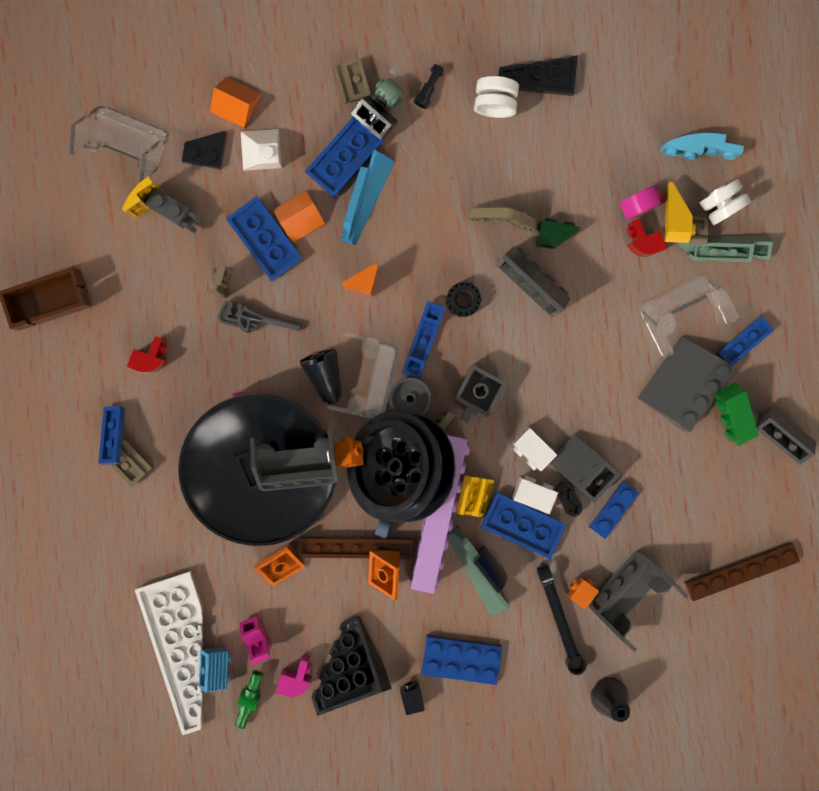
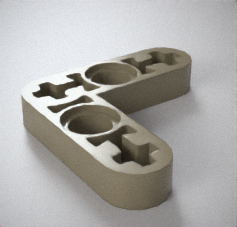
(504, 215)

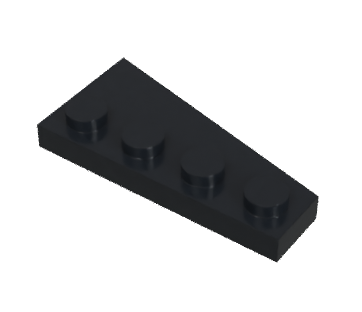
(544, 77)

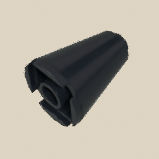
(324, 374)
(611, 699)

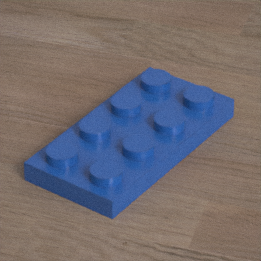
(343, 157)
(264, 238)
(523, 525)
(461, 660)

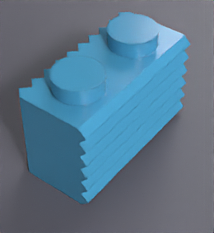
(214, 669)

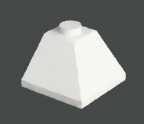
(261, 149)

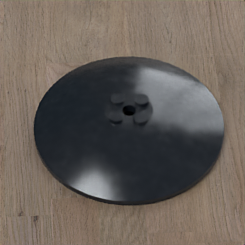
(219, 475)

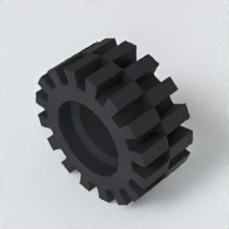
(467, 288)

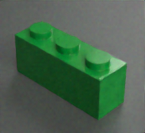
(736, 414)

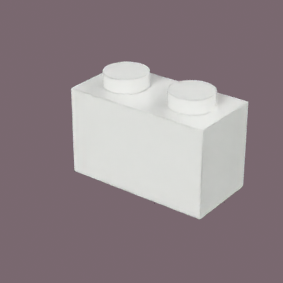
(534, 449)
(535, 495)

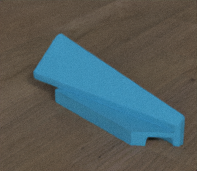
(365, 194)

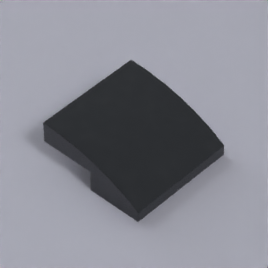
(490, 569)

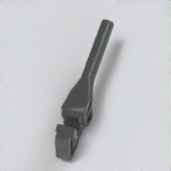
(248, 318)

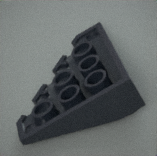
(352, 672)

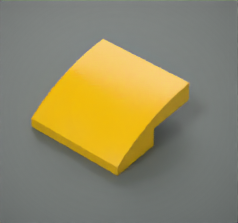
(136, 200)
(475, 496)

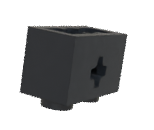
(374, 117)

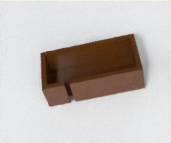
(45, 299)

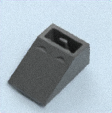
(584, 468)

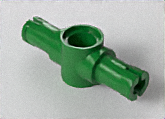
(248, 699)

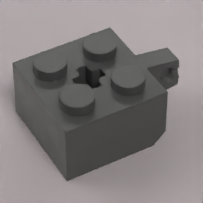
(484, 402)

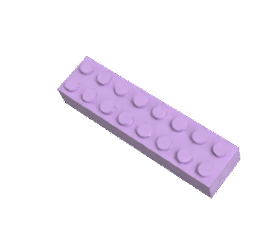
(434, 530)

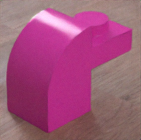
(642, 202)
(256, 639)
(295, 683)

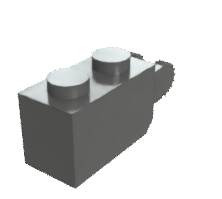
(171, 210)

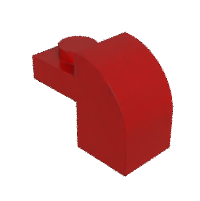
(644, 245)
(151, 361)

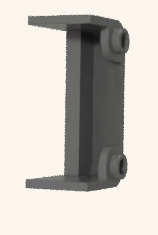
(294, 467)
(626, 589)

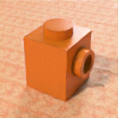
(348, 453)
(582, 591)

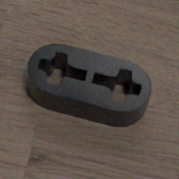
(572, 496)

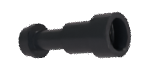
(423, 98)

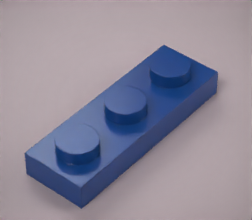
(745, 341)
(111, 435)
(613, 509)

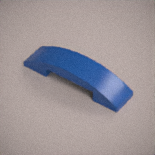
(423, 340)

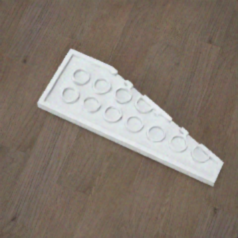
(176, 631)

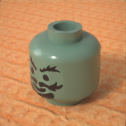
(389, 93)

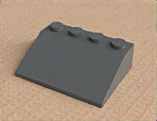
(533, 281)
(686, 384)

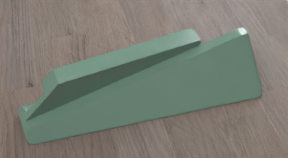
(730, 248)
(466, 552)

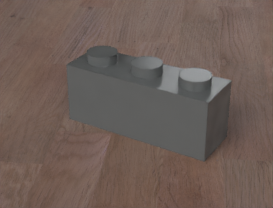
(786, 435)

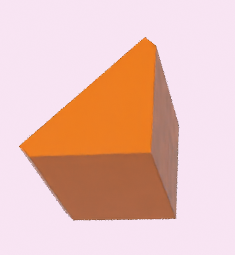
(234, 101)
(299, 216)
(363, 282)
(279, 564)
(384, 571)

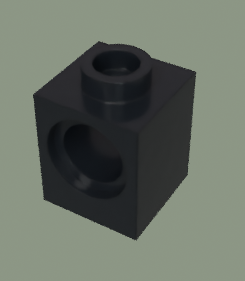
(412, 698)

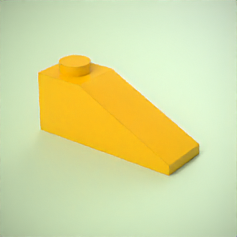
(678, 217)

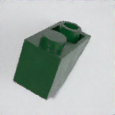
(553, 234)

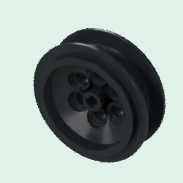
(388, 436)

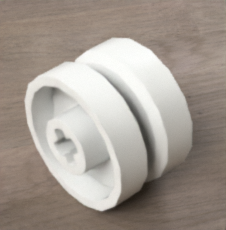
(496, 97)
(725, 202)

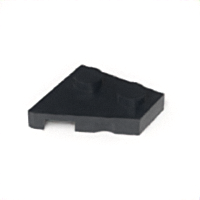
(205, 151)

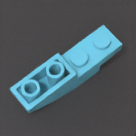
(694, 145)

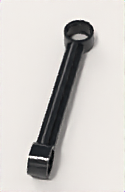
(548, 584)

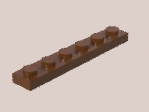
(352, 547)
(742, 571)

